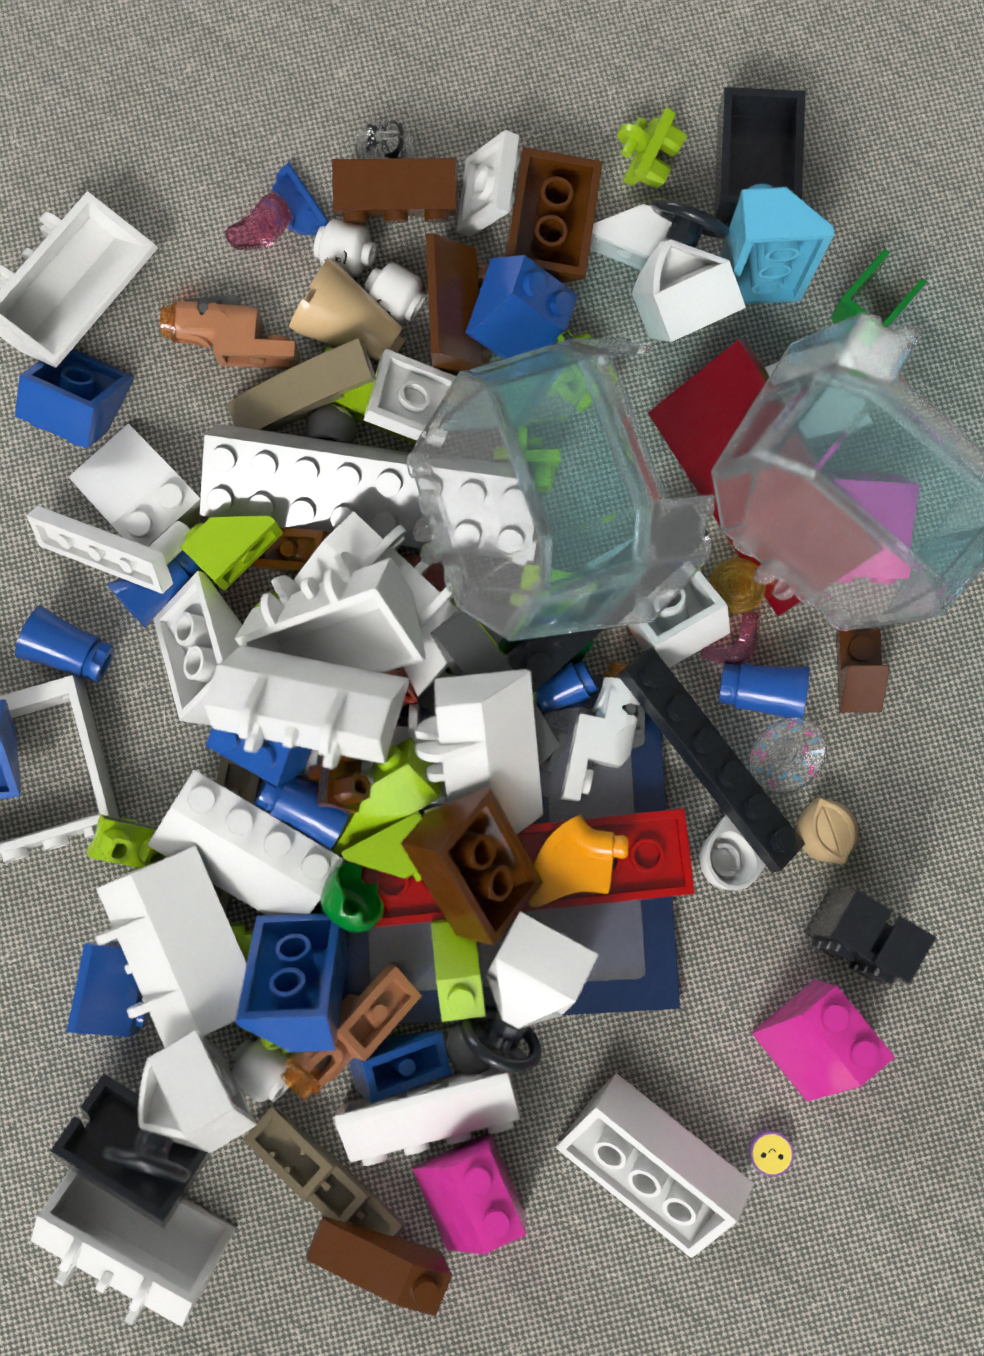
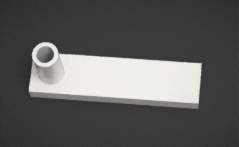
(109, 551)

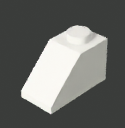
(630, 235)

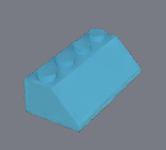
(775, 244)

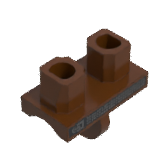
(342, 786)

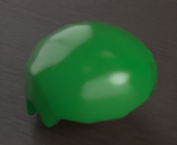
(350, 900)

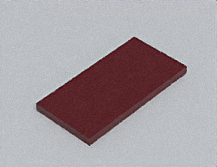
(703, 418)

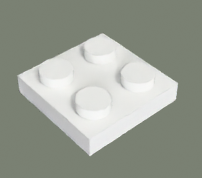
(488, 184)
(405, 394)

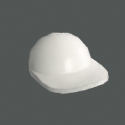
(729, 859)

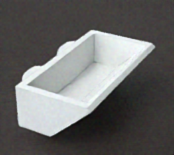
(69, 279)
(369, 548)
(348, 620)
(305, 704)
(485, 741)
(176, 945)
(130, 1252)

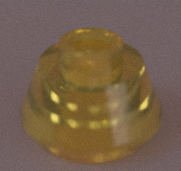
(736, 585)

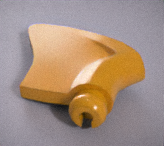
(576, 861)

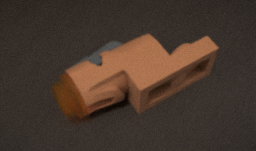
(231, 330)
(361, 1029)

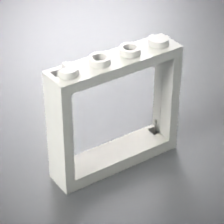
(46, 696)

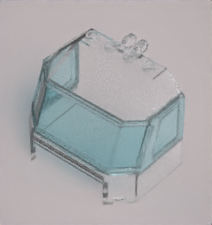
(854, 483)
(552, 497)

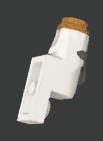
(604, 737)

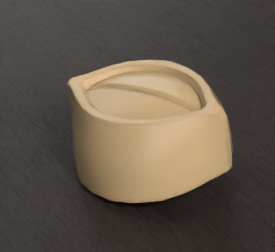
(828, 830)

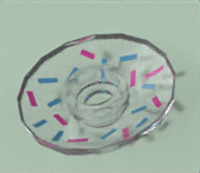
(797, 764)

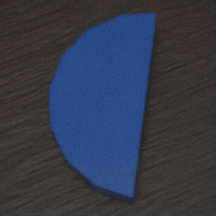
(305, 212)

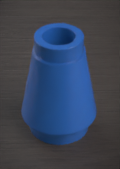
(566, 687)

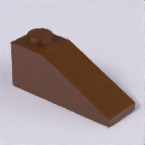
(382, 1264)

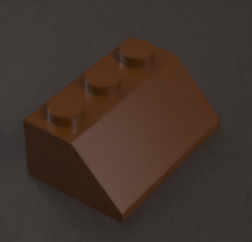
(395, 189)
(554, 212)
(452, 297)
(473, 865)

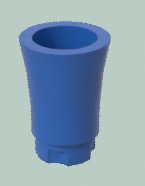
(146, 603)
(63, 646)
(765, 689)
(297, 806)

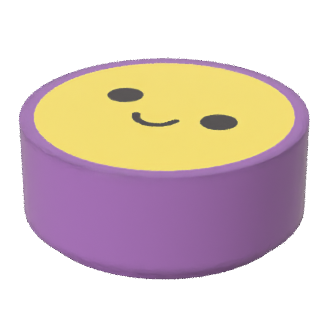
(771, 1153)

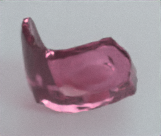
(261, 225)
(743, 648)

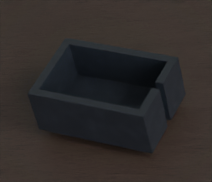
(758, 144)
(856, 930)
(115, 1122)

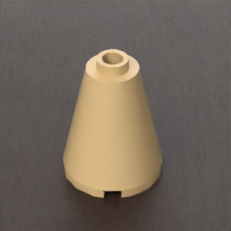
(342, 311)

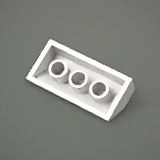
(246, 849)
(428, 1113)
(656, 1166)

